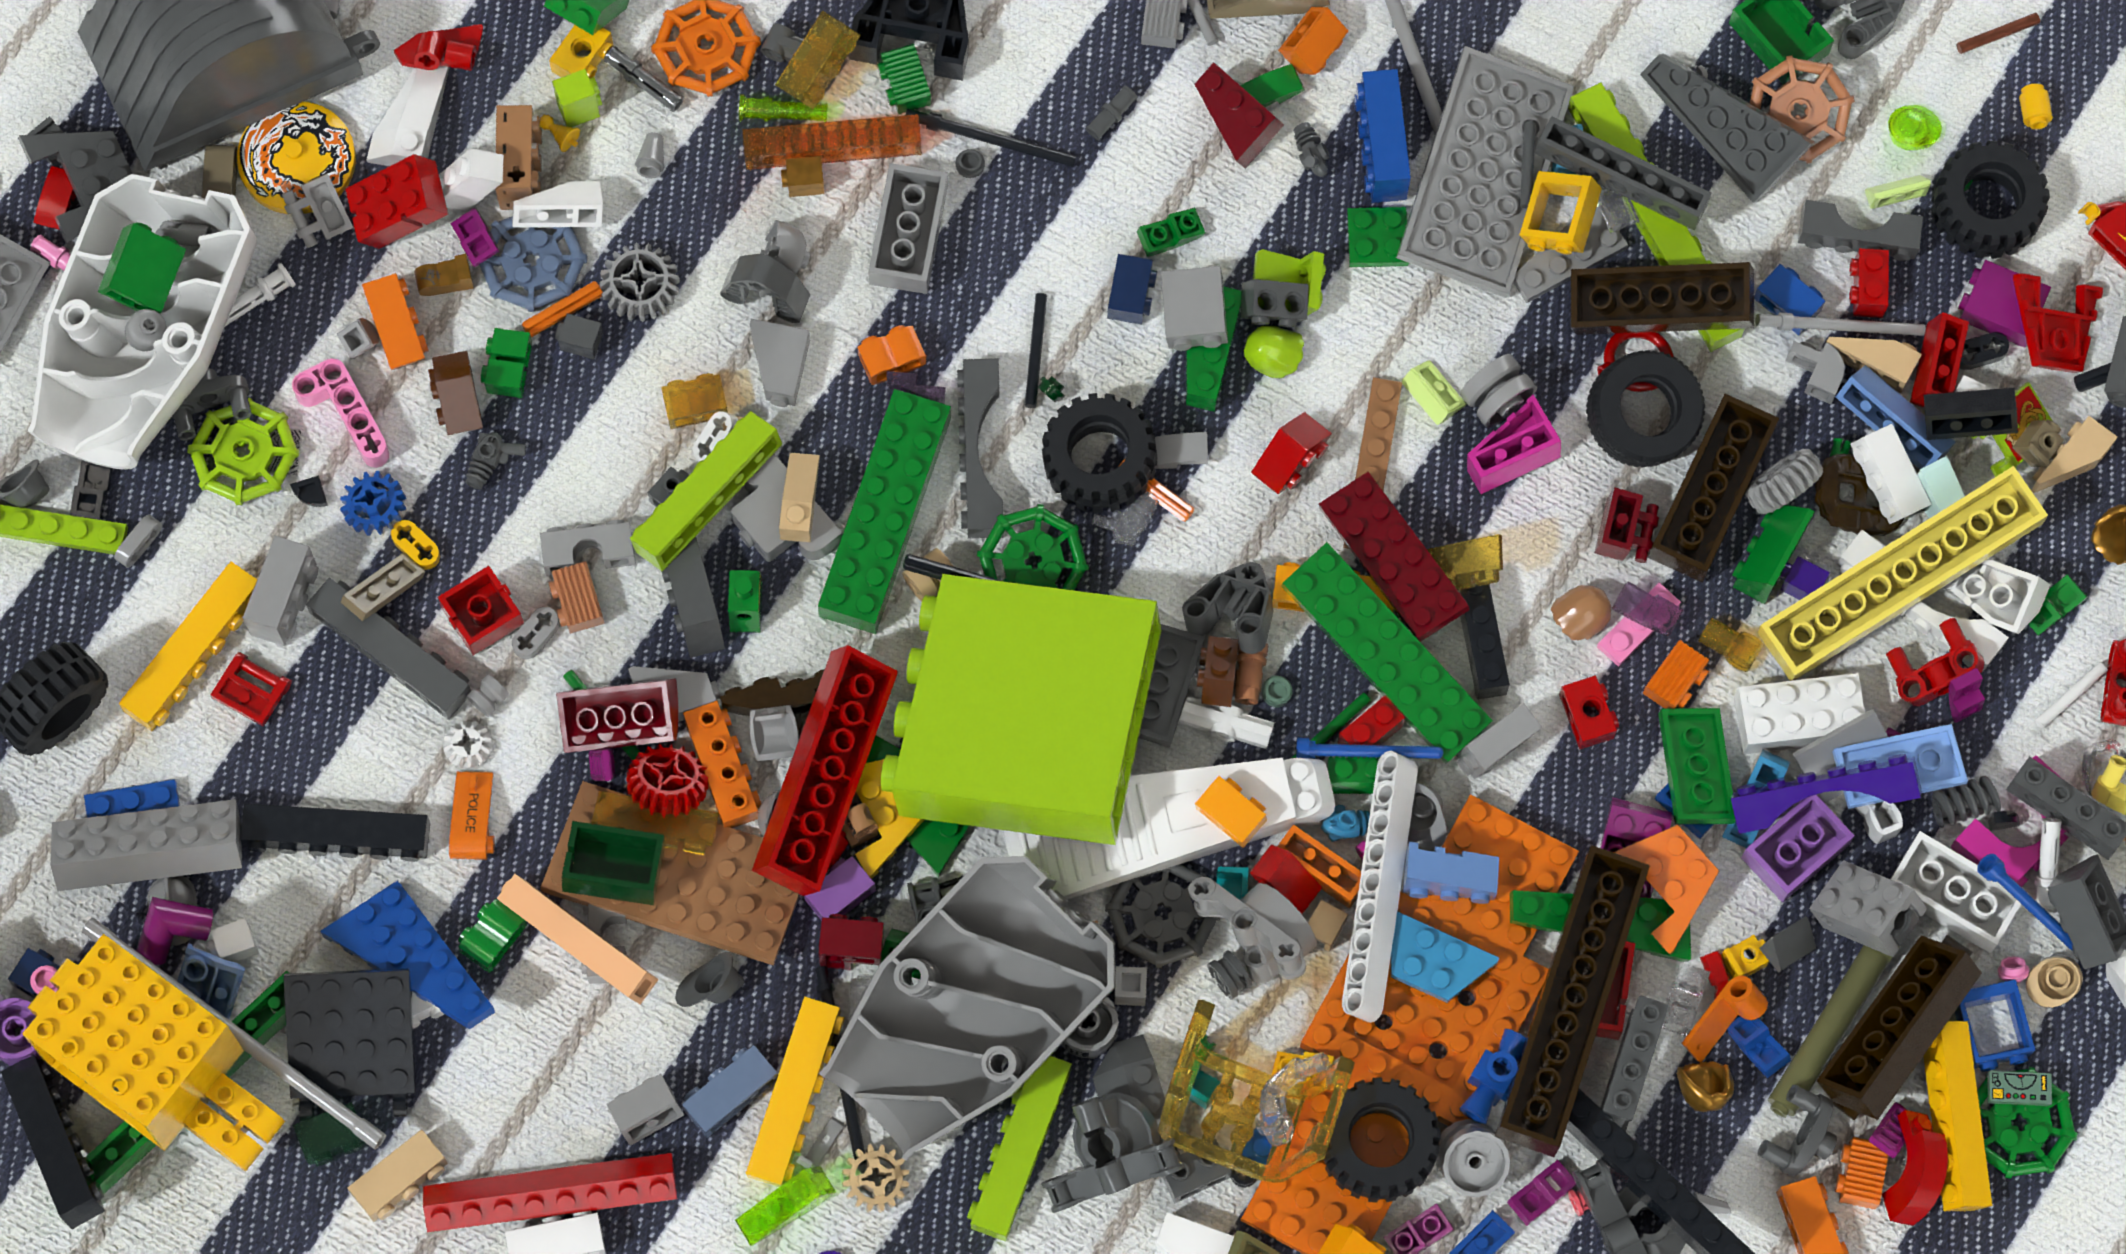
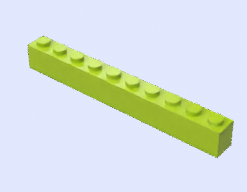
(1666, 238)

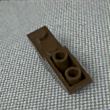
(768, 694)

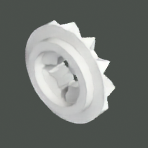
(479, 751)

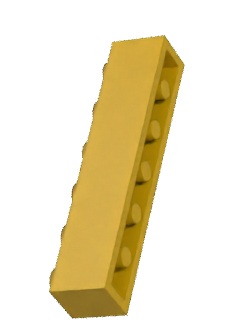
(190, 648)
(794, 1092)
(1958, 1117)

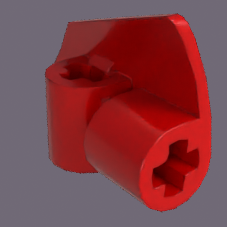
(446, 48)

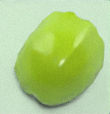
(1274, 351)

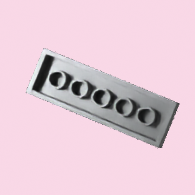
(146, 845)

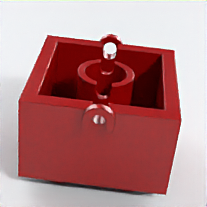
(481, 610)

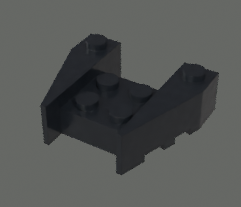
(922, 20)

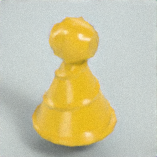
(563, 135)

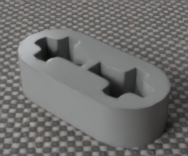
(138, 541)
(540, 637)

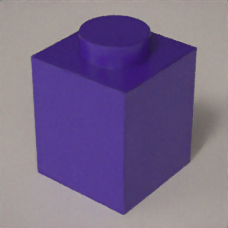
(1802, 578)

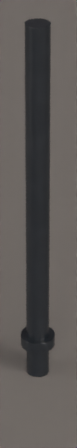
(825, 989)

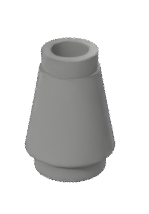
(651, 156)

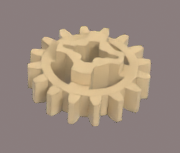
(873, 1164)

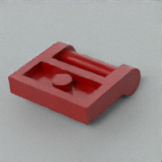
(246, 697)

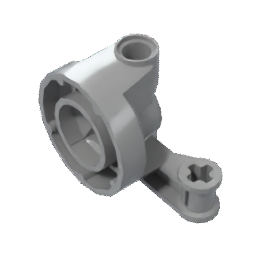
(1263, 924)

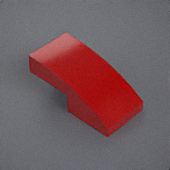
(54, 198)

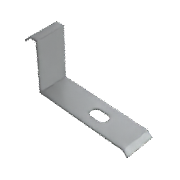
(819, 1149)

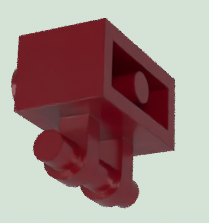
(1619, 526)

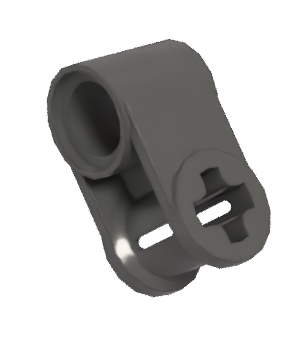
(923, 898)

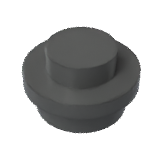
(970, 163)

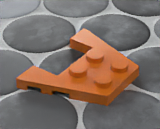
(1678, 874)

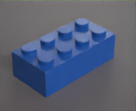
(1383, 136)

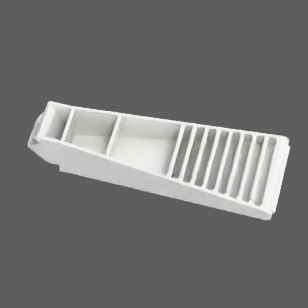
(1166, 829)

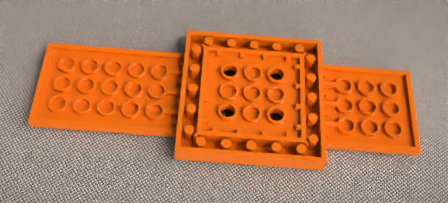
(1310, 1203)

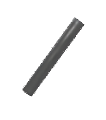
(1527, 163)

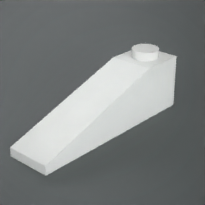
(2001, 594)

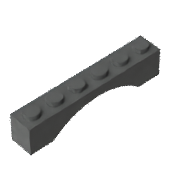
(981, 391)

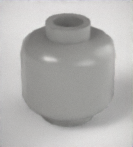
(140, 337)

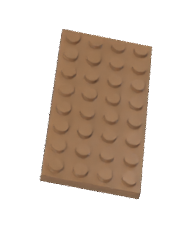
(697, 895)

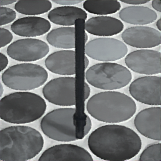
(935, 122)

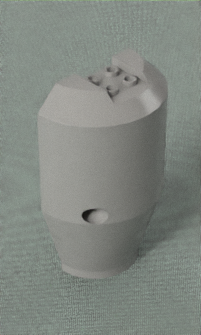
(998, 980)

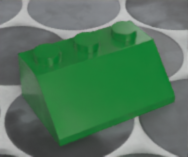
(1771, 551)

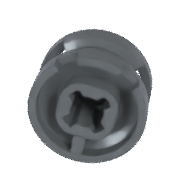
(1229, 974)

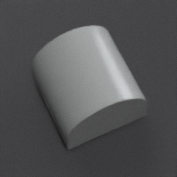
(358, 337)

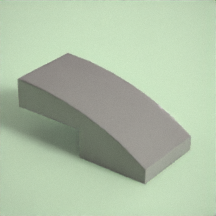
(1181, 450)

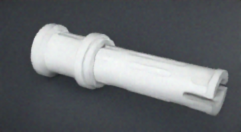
(265, 289)
(2048, 861)

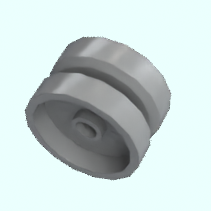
(1498, 390)
(1471, 1175)

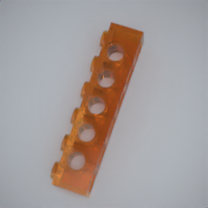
(833, 141)

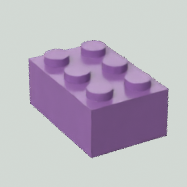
(1797, 847)

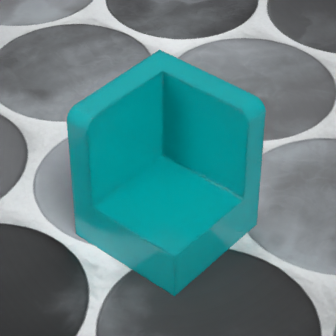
(1233, 880)
(1203, 1088)

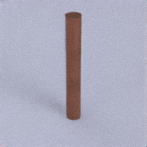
(1998, 33)

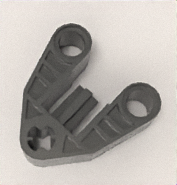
(1870, 28)
(766, 277)
(1236, 593)

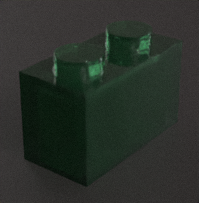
(326, 1137)

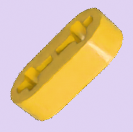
(420, 539)

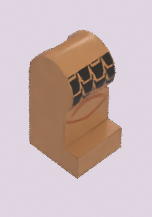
(859, 825)

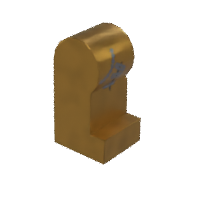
(444, 277)

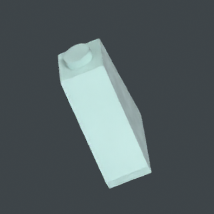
(1940, 486)

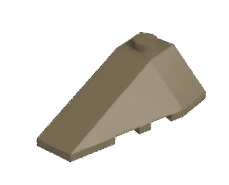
(1252, 8)

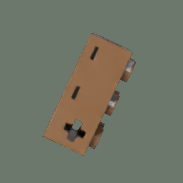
(519, 141)

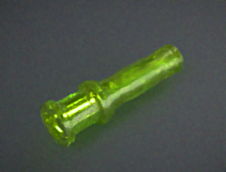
(766, 109)

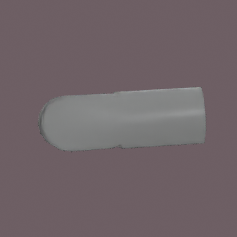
(184, 233)

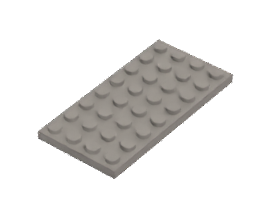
(1470, 190)

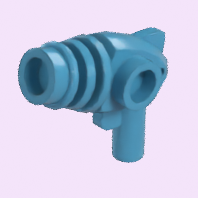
(1345, 824)

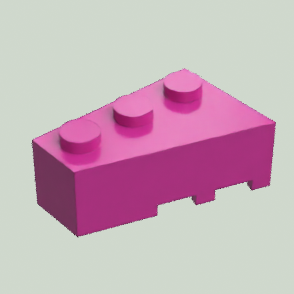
(1514, 448)

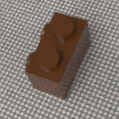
(1219, 671)

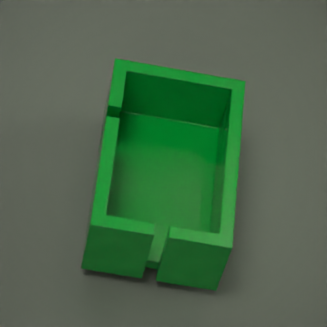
(1780, 31)

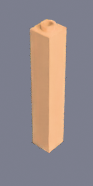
(577, 939)

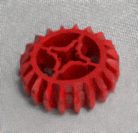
(667, 780)

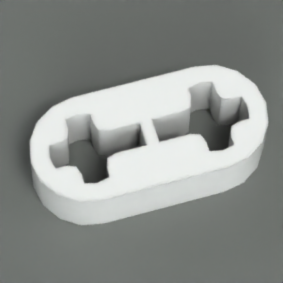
(713, 433)

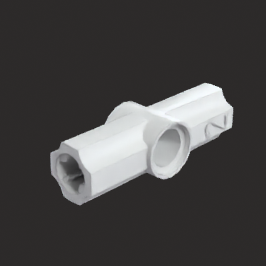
(1227, 723)

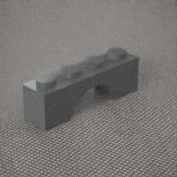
(1824, 227)

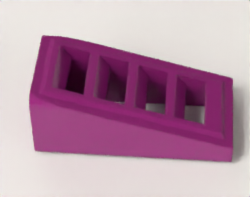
(602, 764)
(1888, 1134)

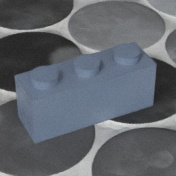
(729, 1090)

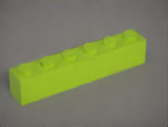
(705, 490)
(1019, 1149)

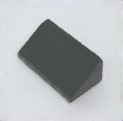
(1789, 944)

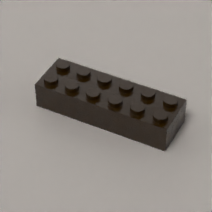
(1662, 298)
(1713, 488)
(1899, 1027)

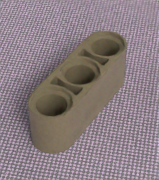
(220, 169)

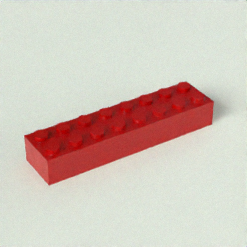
(825, 771)

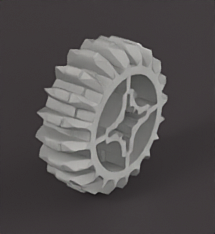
(651, 282)
(1784, 481)

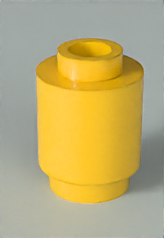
(2035, 106)

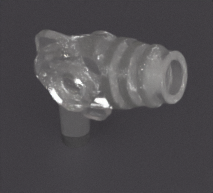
(1131, 522)

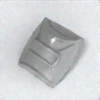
(773, 733)

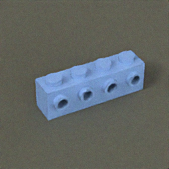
(1882, 405)

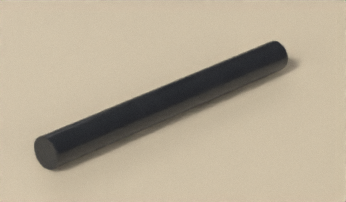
(1035, 350)

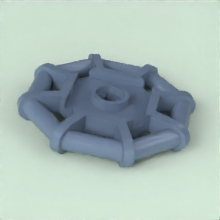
(537, 276)

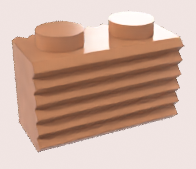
(577, 597)

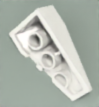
(410, 119)

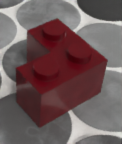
(850, 941)

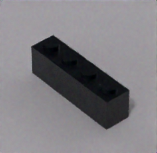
(1484, 643)

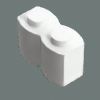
(1881, 821)

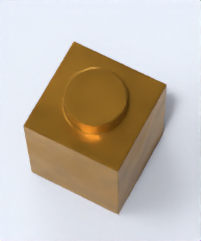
(803, 176)

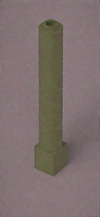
(1829, 1027)

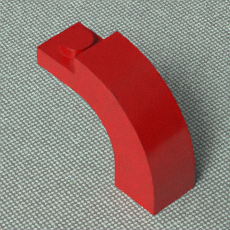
(1924, 1170)

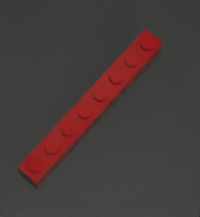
(549, 1192)

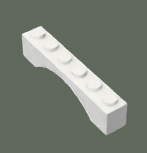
(1984, 636)

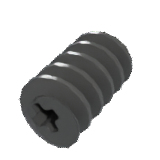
(1965, 799)

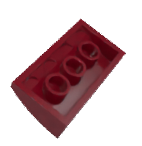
(618, 715)

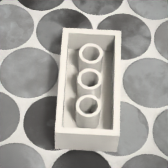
(1795, 711)
(1956, 892)

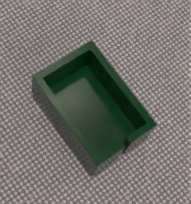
(613, 863)

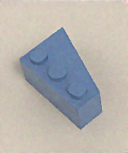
(1450, 874)

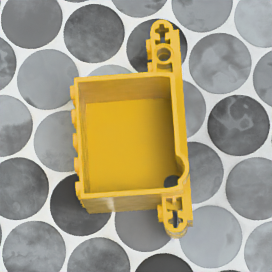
(161, 1049)

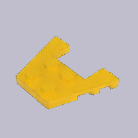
(890, 825)

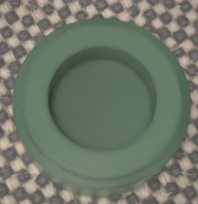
(1277, 691)

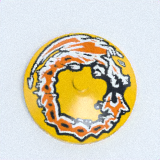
(292, 150)

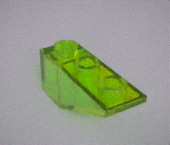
(786, 1204)

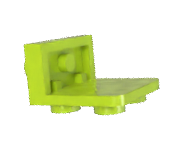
(1283, 268)

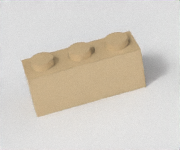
(398, 1176)

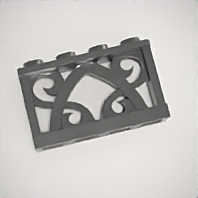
(1633, 1060)

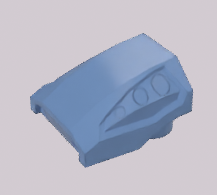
(211, 979)

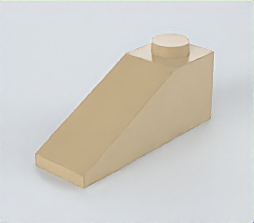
(1887, 358)
(799, 497)

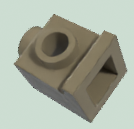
(2039, 442)

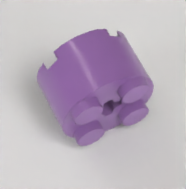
(12, 1016)

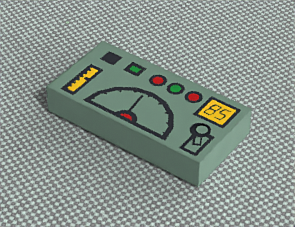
(2020, 1088)

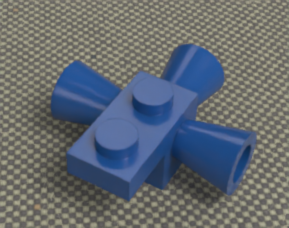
(1493, 1077)

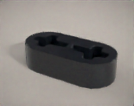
(1983, 357)

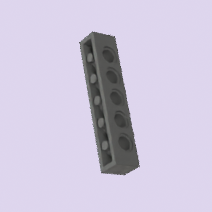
(1623, 173)

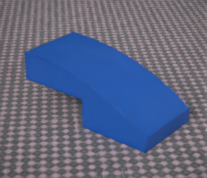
(1758, 1045)

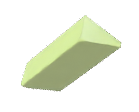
(1897, 191)
(1433, 392)

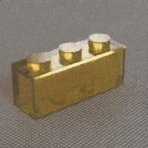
(817, 60)

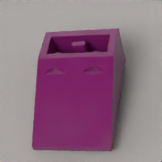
(1631, 823)

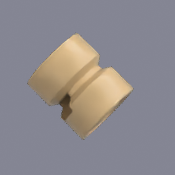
(924, 585)

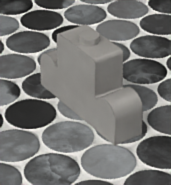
(760, 514)

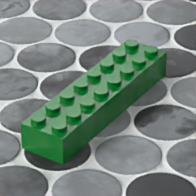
(884, 511)
(1386, 652)

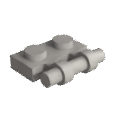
(325, 206)

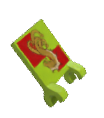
(2028, 409)

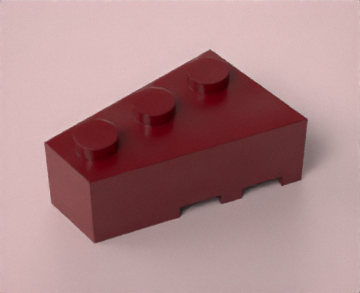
(1238, 115)

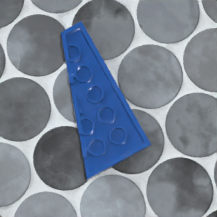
(396, 935)

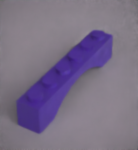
(1888, 781)

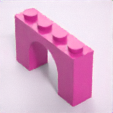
(1978, 842)

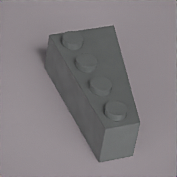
(694, 602)

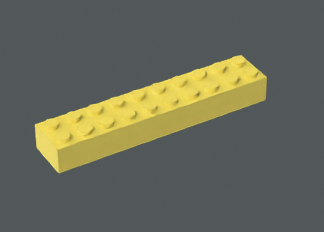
(1902, 574)

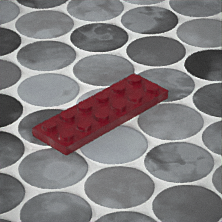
(1393, 557)

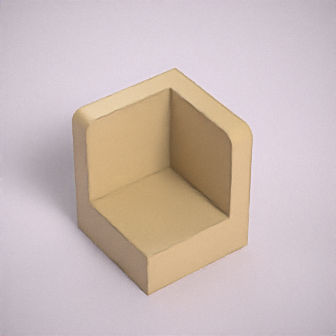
(1327, 923)

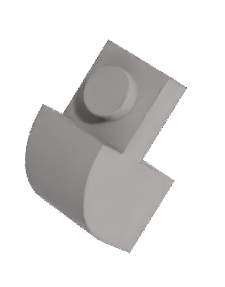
(1826, 369)

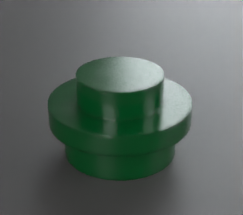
(1051, 388)

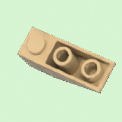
(2082, 453)

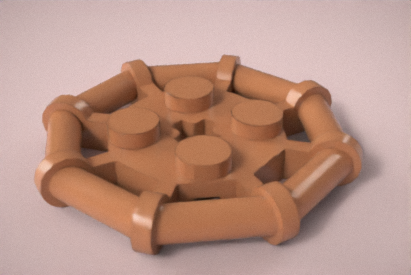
(1806, 93)

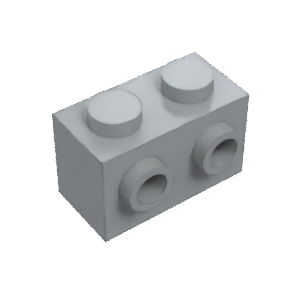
(645, 1109)

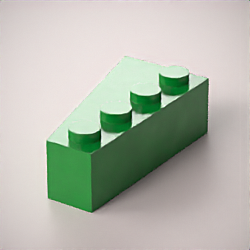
(1207, 365)

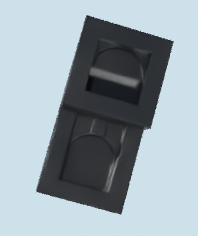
(91, 491)

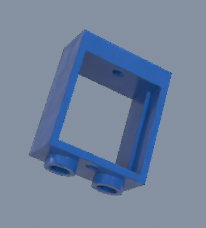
(1992, 993)

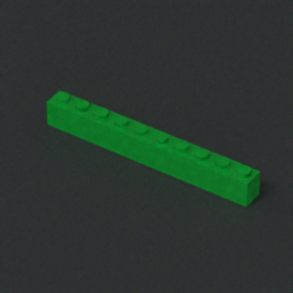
(127, 1146)

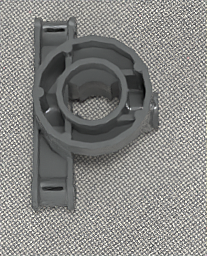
(1135, 1154)
(1616, 1211)

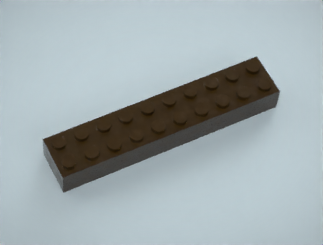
(1572, 1001)

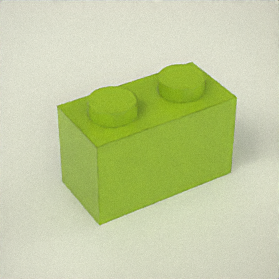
(577, 98)

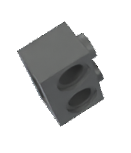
(1274, 296)

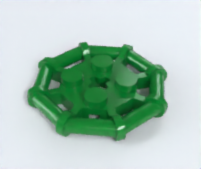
(1034, 541)
(2033, 1136)

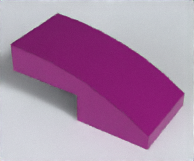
(475, 237)
(1965, 695)
(1542, 1192)

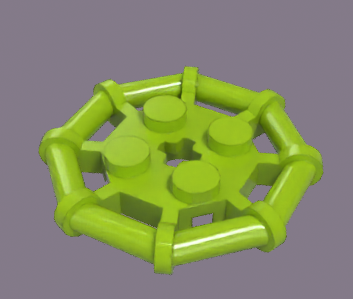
(249, 466)

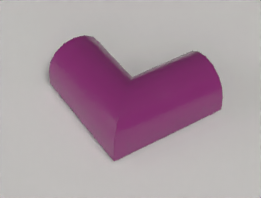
(168, 919)

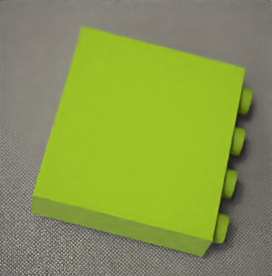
(1024, 708)

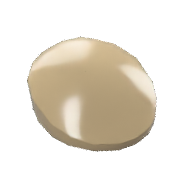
(2054, 981)

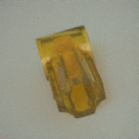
(1738, 648)

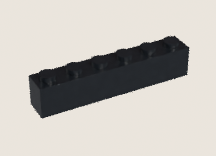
(335, 831)
(53, 1141)

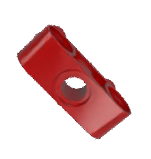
(1937, 673)
(2114, 696)

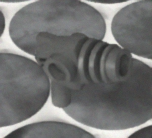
(1314, 152)
(487, 456)

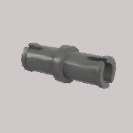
(1111, 112)

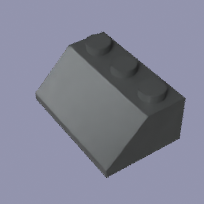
(2089, 912)

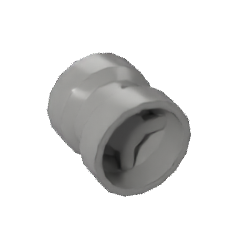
(490, 692)

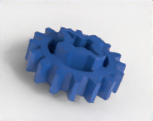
(361, 500)

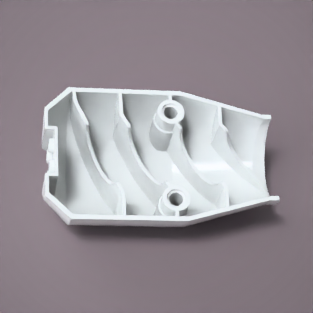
(94, 388)

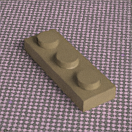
(382, 586)

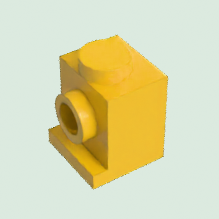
(1737, 963)

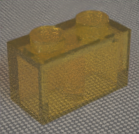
(693, 400)

